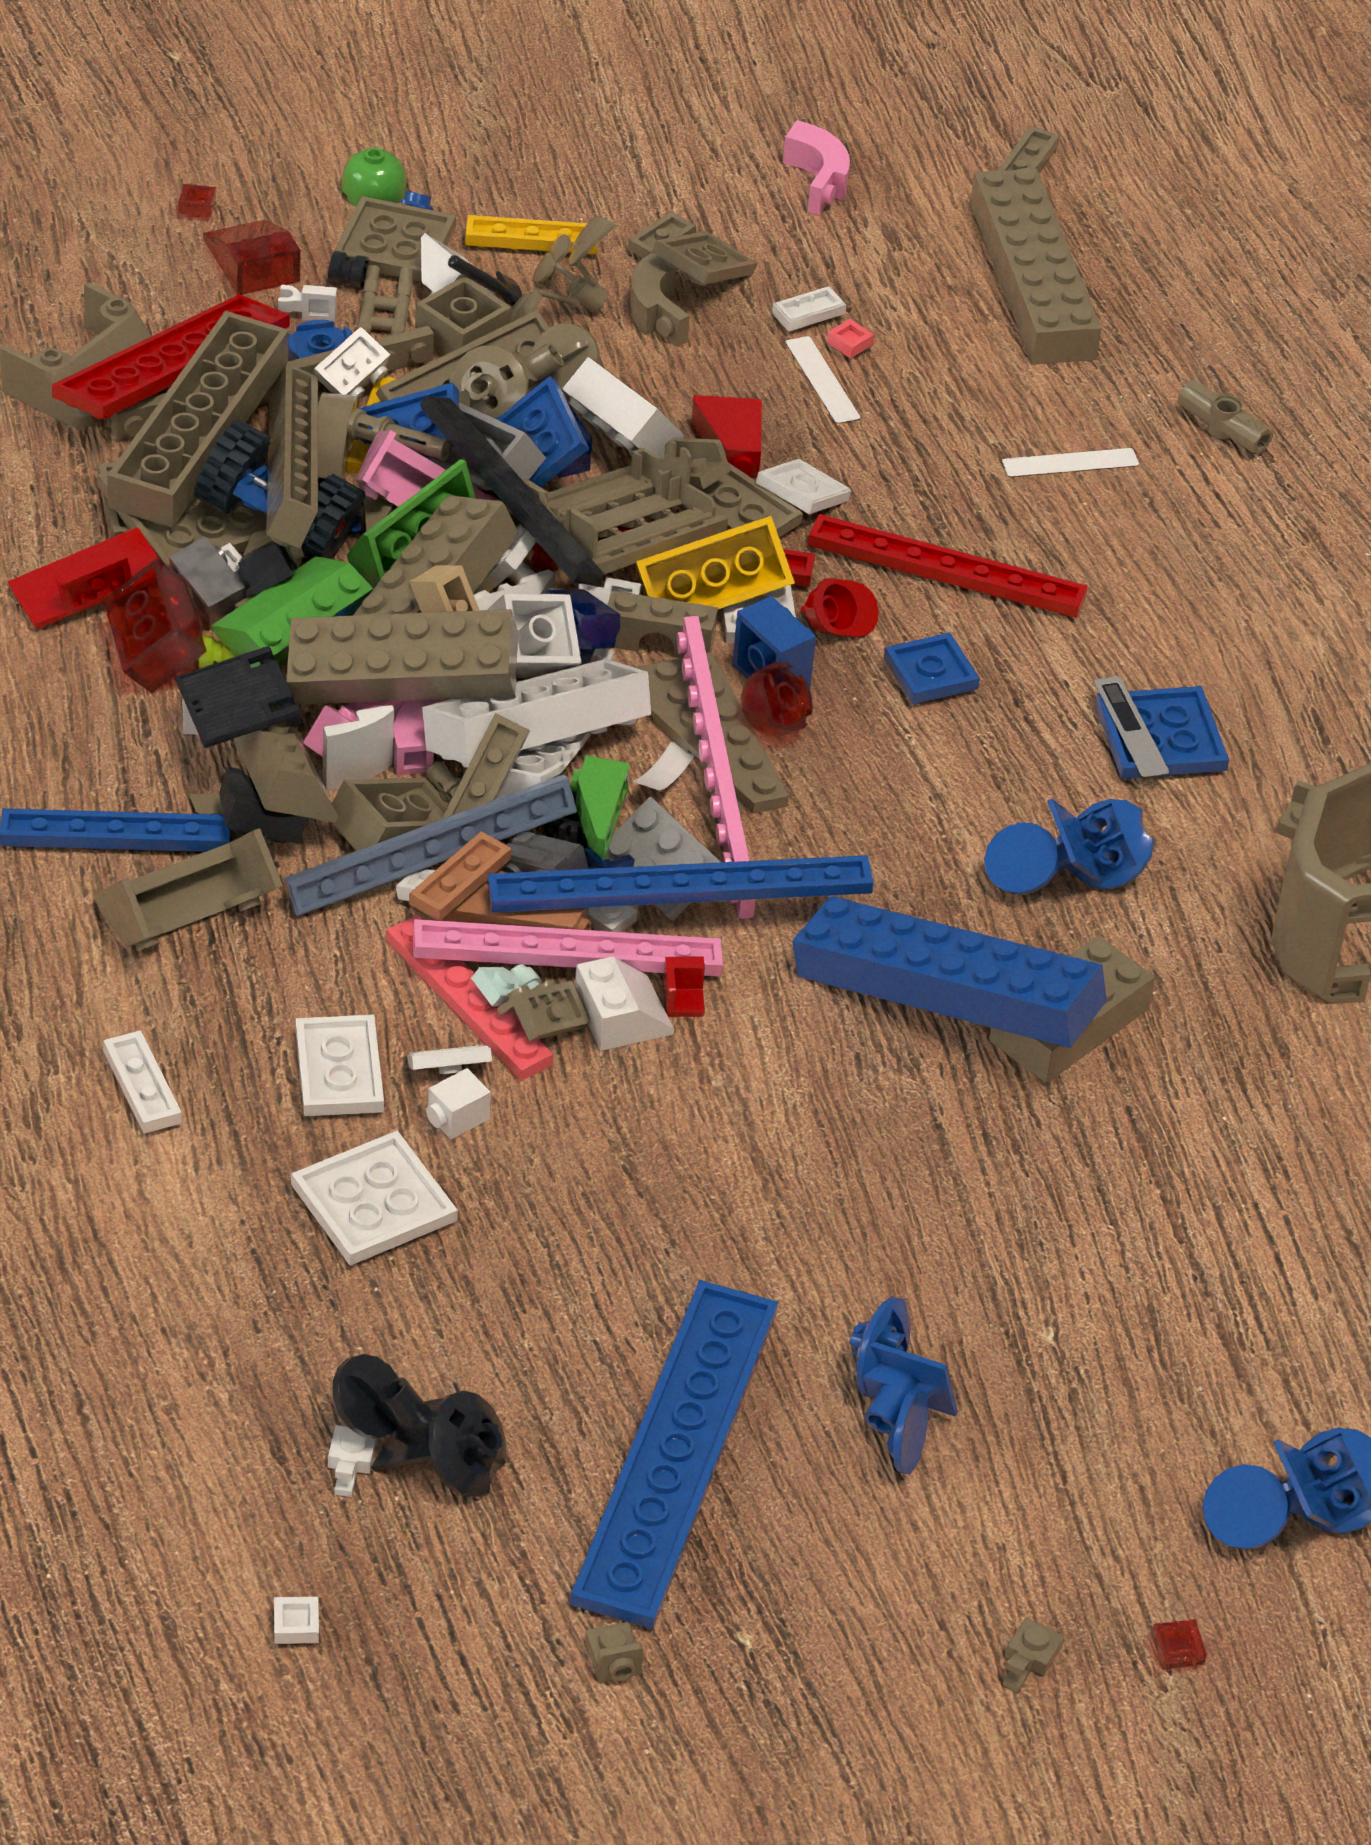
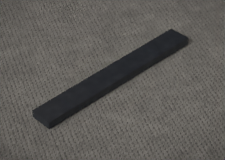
(512, 490)

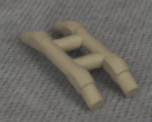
(399, 304)

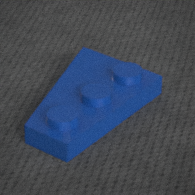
(407, 411)

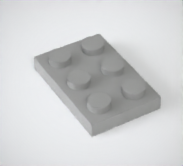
(655, 840)

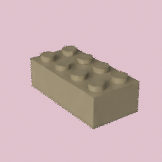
(1127, 995)

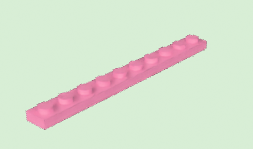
(713, 751)

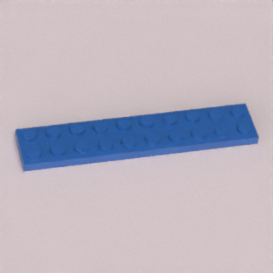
(674, 1455)

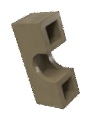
(658, 615)

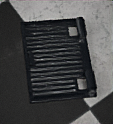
(237, 699)

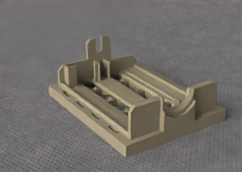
(646, 476)

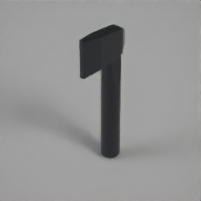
(502, 285)

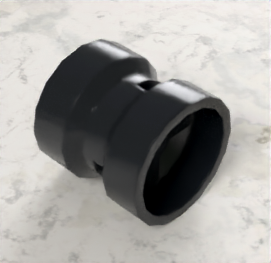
(347, 269)

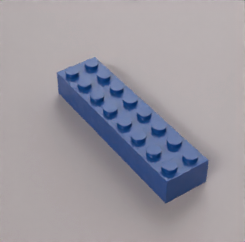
(950, 971)

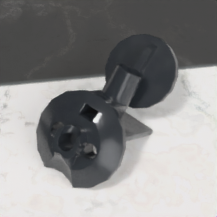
(453, 1432)

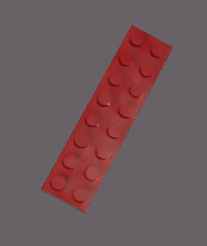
(152, 363)

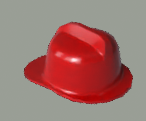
(841, 608)

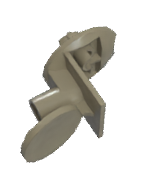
(511, 376)

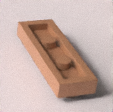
(459, 876)

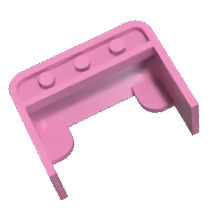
(398, 471)

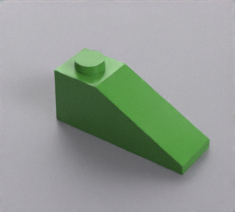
(600, 798)

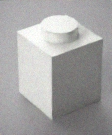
(458, 1103)

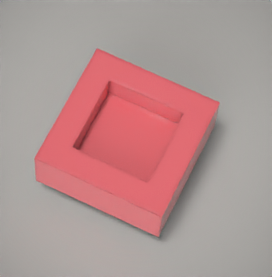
(850, 338)

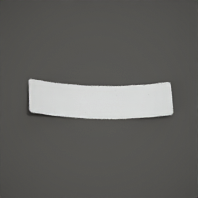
(667, 768)

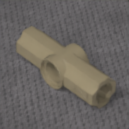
(1225, 417)

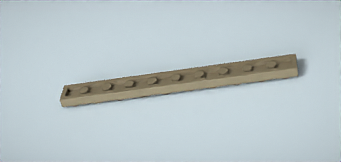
(404, 349)

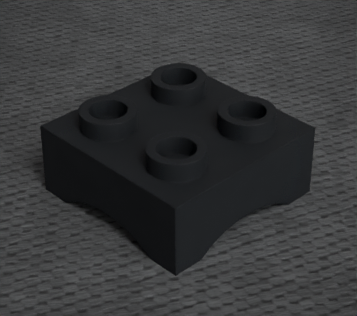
(246, 813)

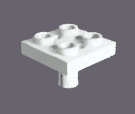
(511, 562)

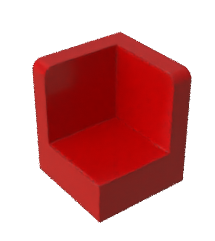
(684, 986)

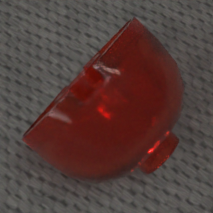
(776, 700)

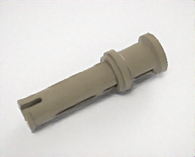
(434, 447)

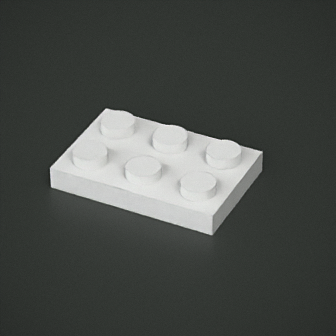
(339, 1065)

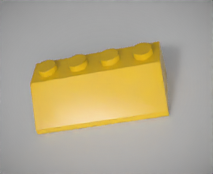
(719, 567)

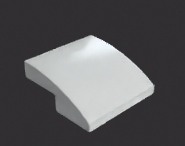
(358, 747)

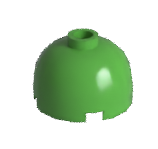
(373, 175)

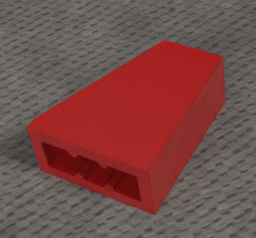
(734, 423)

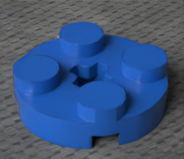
(314, 333)

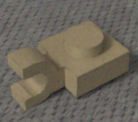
(1030, 1650)

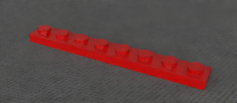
(948, 565)

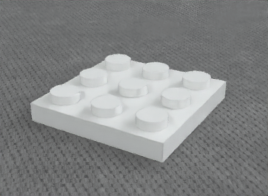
(374, 1197)

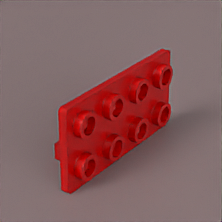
(81, 578)

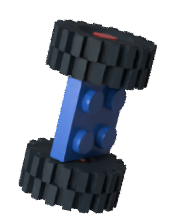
(238, 474)

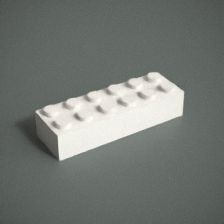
(548, 705)

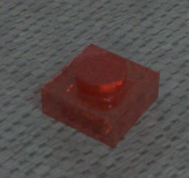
(197, 200)
(1178, 1644)

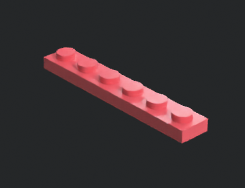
(454, 985)

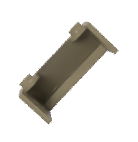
(32, 378)
(190, 890)

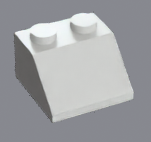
(544, 632)
(620, 1003)

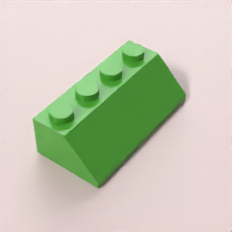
(387, 539)
(315, 590)

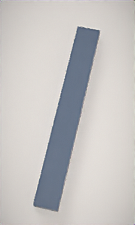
(428, 845)

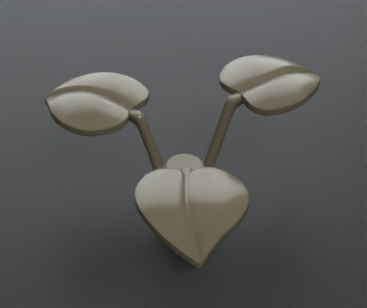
(582, 289)

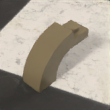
(649, 302)

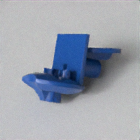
(1028, 856)
(899, 1382)
(1252, 1505)

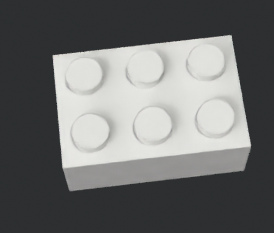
(618, 410)

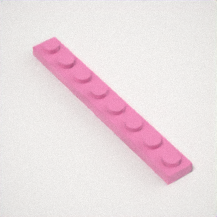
(557, 946)

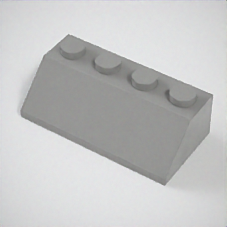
(508, 441)

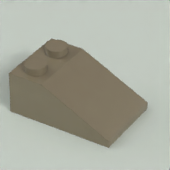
(385, 808)

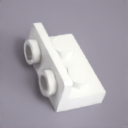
(353, 365)

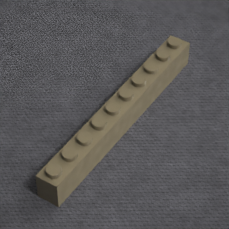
(292, 457)

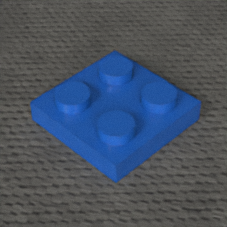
(931, 668)

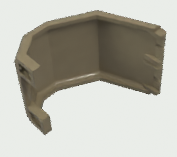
(1316, 897)

